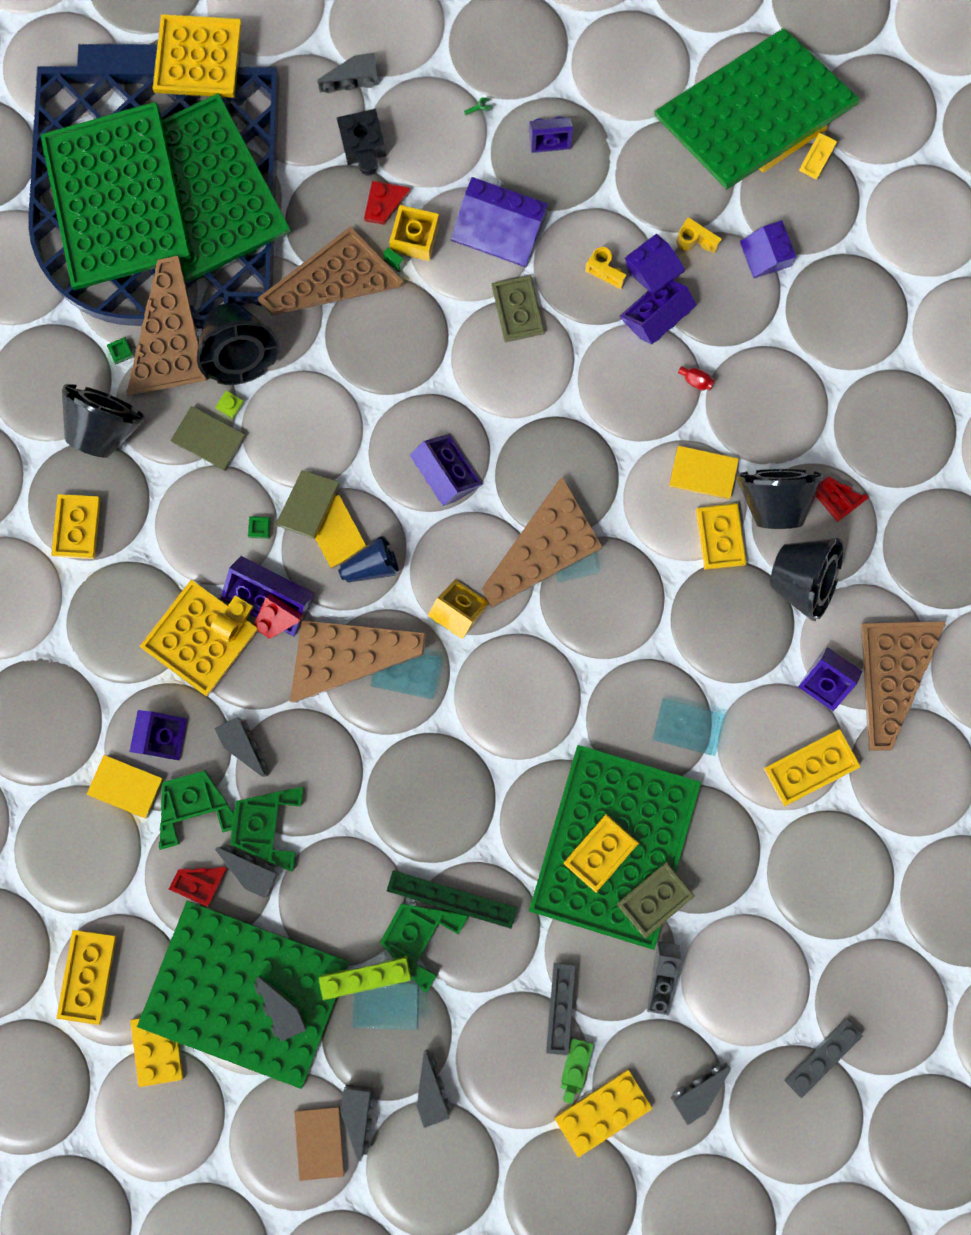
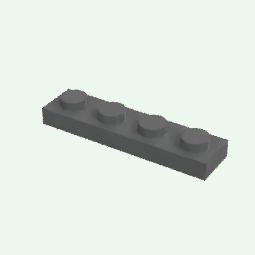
(560, 1009)
(823, 1058)

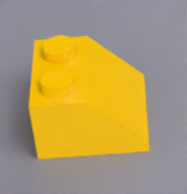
(458, 608)

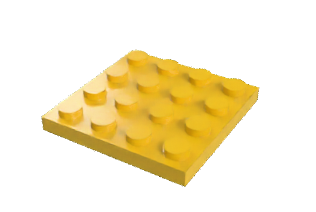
(197, 55)
(187, 643)

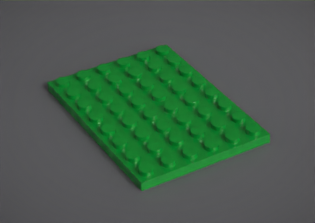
(756, 108)
(218, 189)
(115, 195)
(646, 804)
(210, 998)

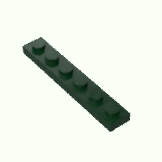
(452, 899)

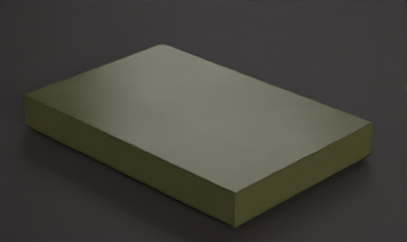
(517, 308)
(208, 438)
(308, 504)
(655, 900)

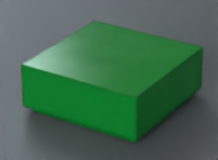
(394, 259)
(120, 350)
(259, 527)

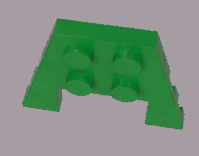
(188, 798)
(256, 822)
(411, 932)

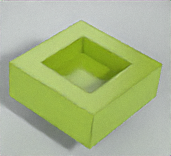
(229, 405)

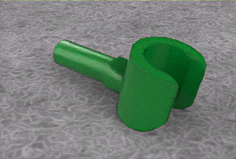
(481, 105)

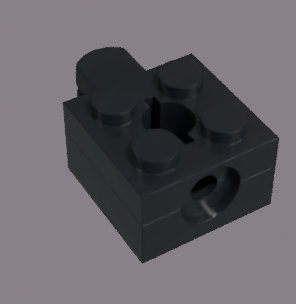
(362, 140)

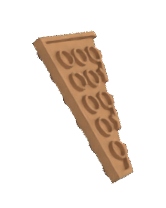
(335, 273)
(167, 336)
(548, 544)
(344, 653)
(893, 668)

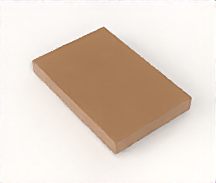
(319, 1143)

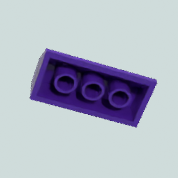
(254, 583)

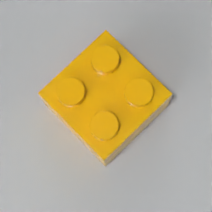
(414, 232)

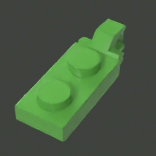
(575, 1068)

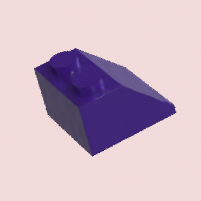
(550, 134)
(768, 250)
(654, 264)
(830, 679)
(158, 735)

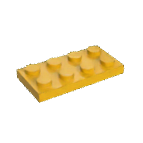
(811, 767)
(86, 977)
(603, 1113)

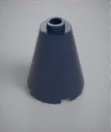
(370, 562)

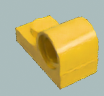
(818, 156)
(698, 234)
(603, 270)
(230, 622)

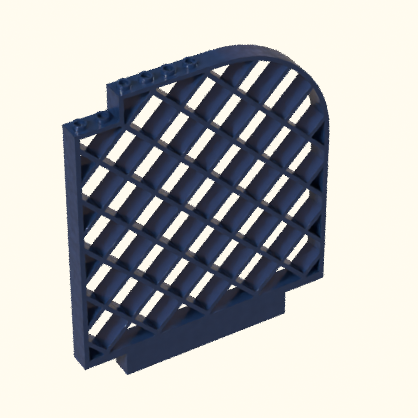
(135, 64)

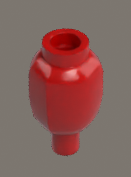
(697, 378)

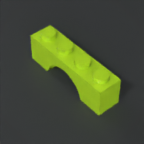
(365, 978)

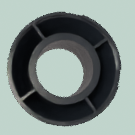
(235, 345)
(97, 420)
(780, 496)
(807, 573)

